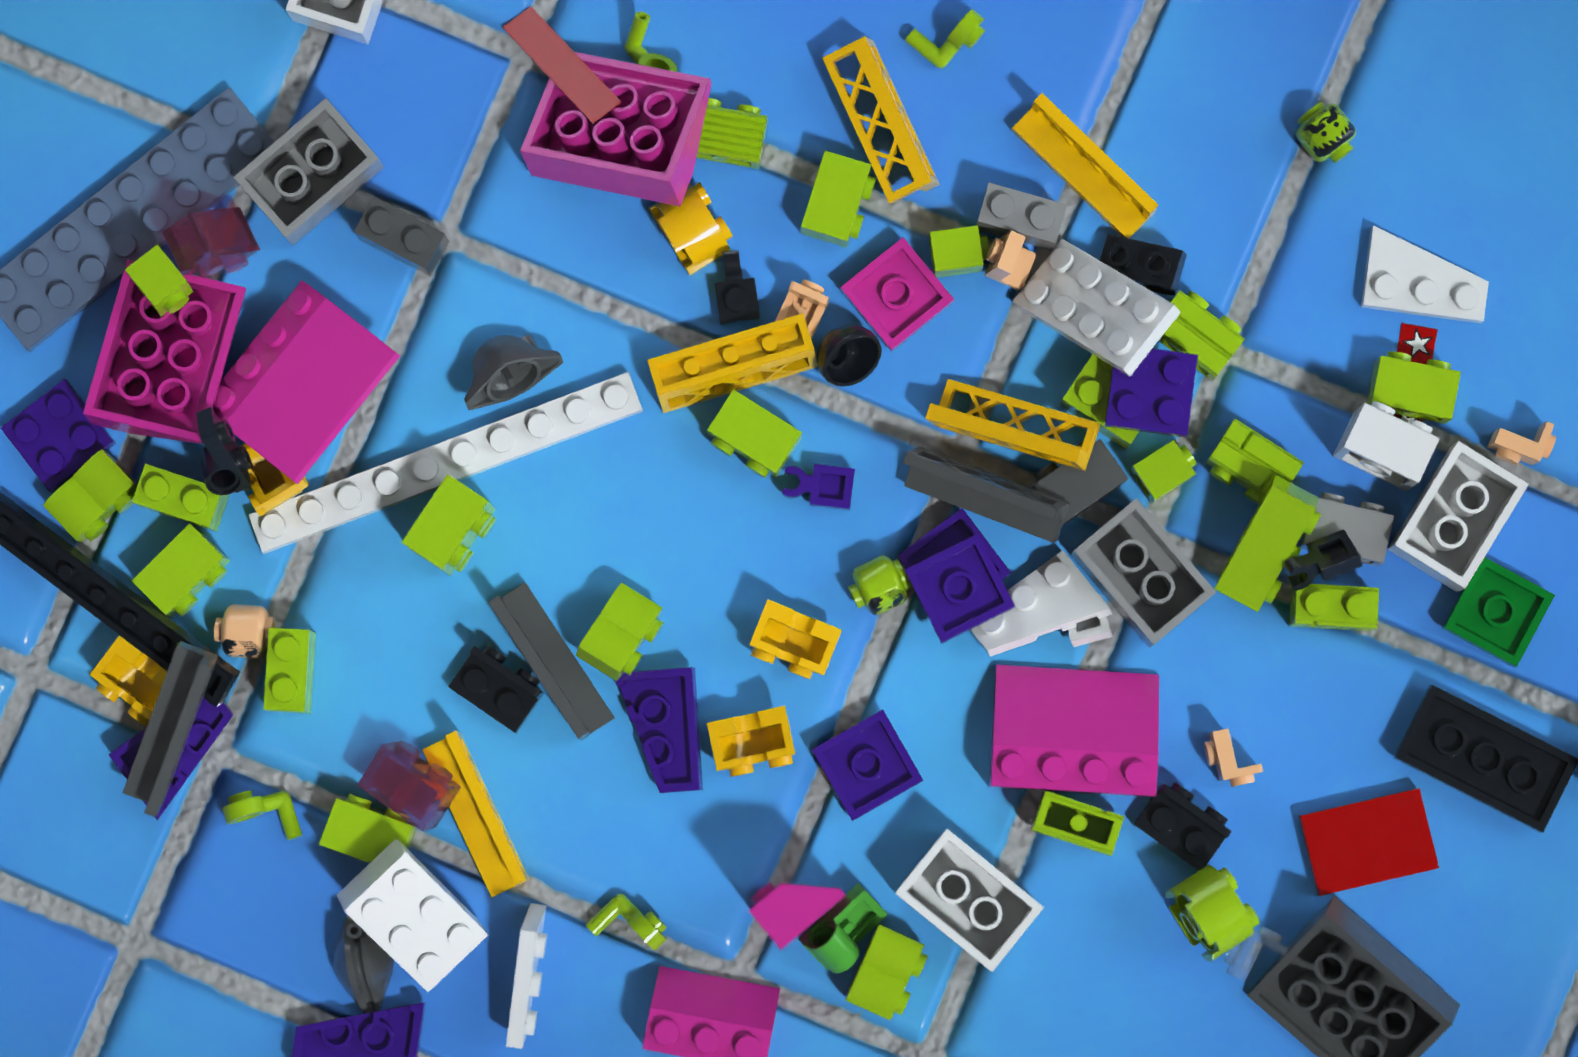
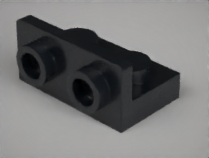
(496, 688)
(1183, 826)

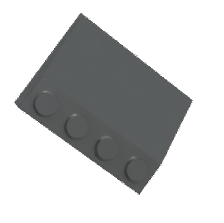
(1352, 992)

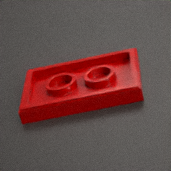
(1368, 842)

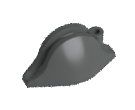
(508, 368)
(362, 966)

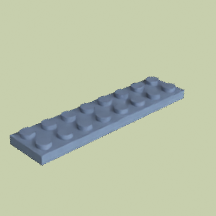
(127, 218)

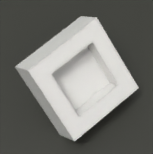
(1090, 631)

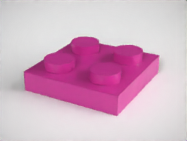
(897, 294)

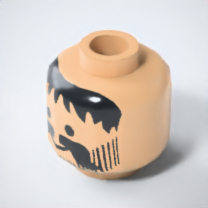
(244, 630)

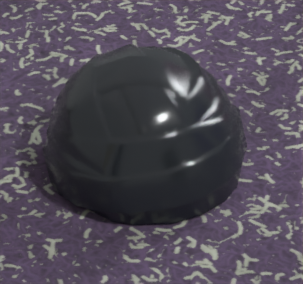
(848, 355)

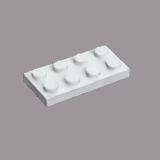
(1096, 307)

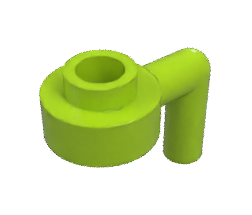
(965, 33)
(637, 52)
(245, 807)
(647, 926)

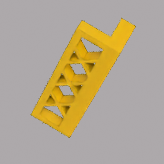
(894, 113)
(1084, 167)
(733, 363)
(1008, 436)
(478, 817)

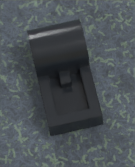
(1145, 263)
(222, 461)

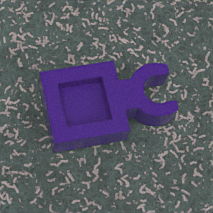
(828, 486)

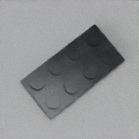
(1486, 758)

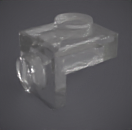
(1244, 954)

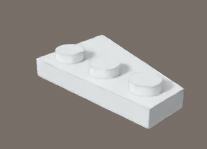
(1419, 283)
(1044, 601)
(527, 979)

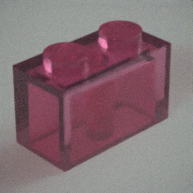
(211, 242)
(409, 784)

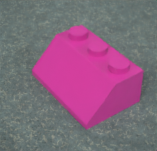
(791, 909)
(709, 1016)

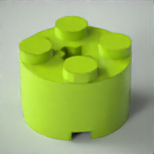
(1212, 911)

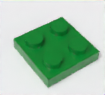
(1498, 612)

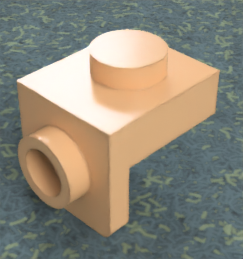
(1009, 260)
(805, 299)
(1515, 448)
(1221, 754)

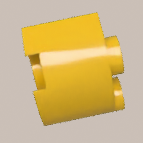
(692, 229)
(270, 484)
(794, 639)
(132, 676)
(751, 740)

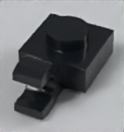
(736, 296)
(1326, 556)

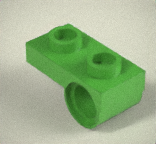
(838, 931)

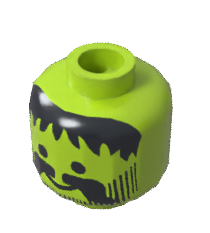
(1326, 133)
(879, 585)

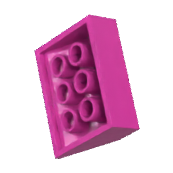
(635, 149)
(163, 367)
(301, 381)
(1075, 731)

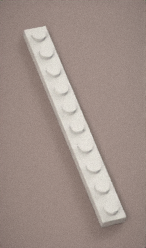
(457, 457)

